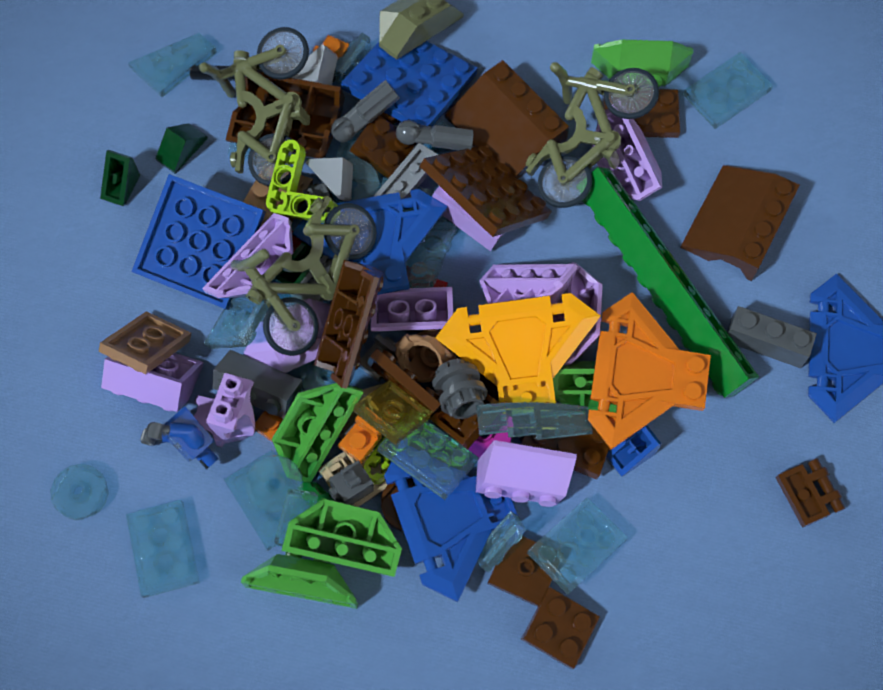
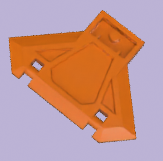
(641, 373)

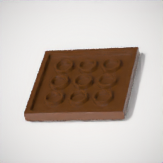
(486, 189)

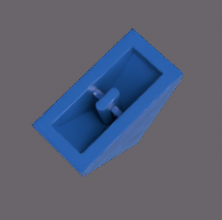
(634, 451)

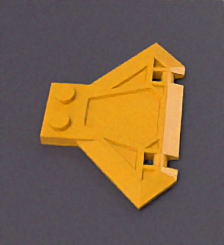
(520, 343)

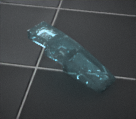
(533, 418)

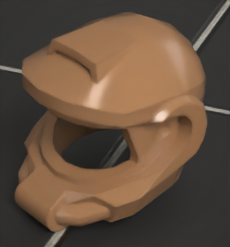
(424, 352)

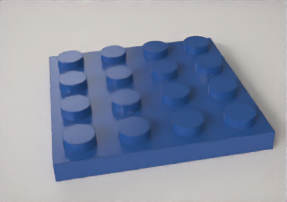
(423, 79)
(194, 237)

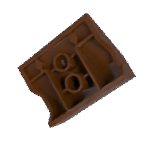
(319, 100)
(507, 117)
(740, 217)
(348, 320)

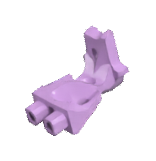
(230, 413)

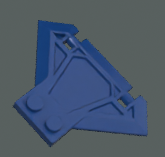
(396, 230)
(844, 350)
(446, 528)

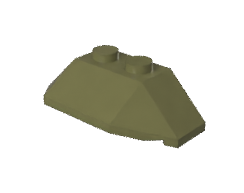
(413, 22)

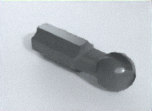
(364, 112)
(438, 136)

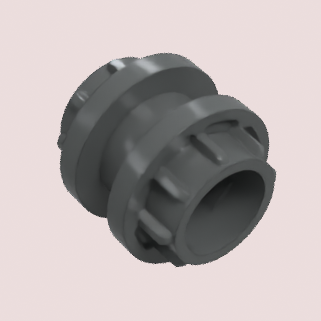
(459, 388)

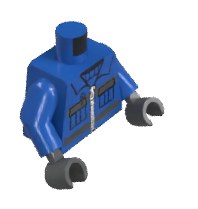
(185, 435)

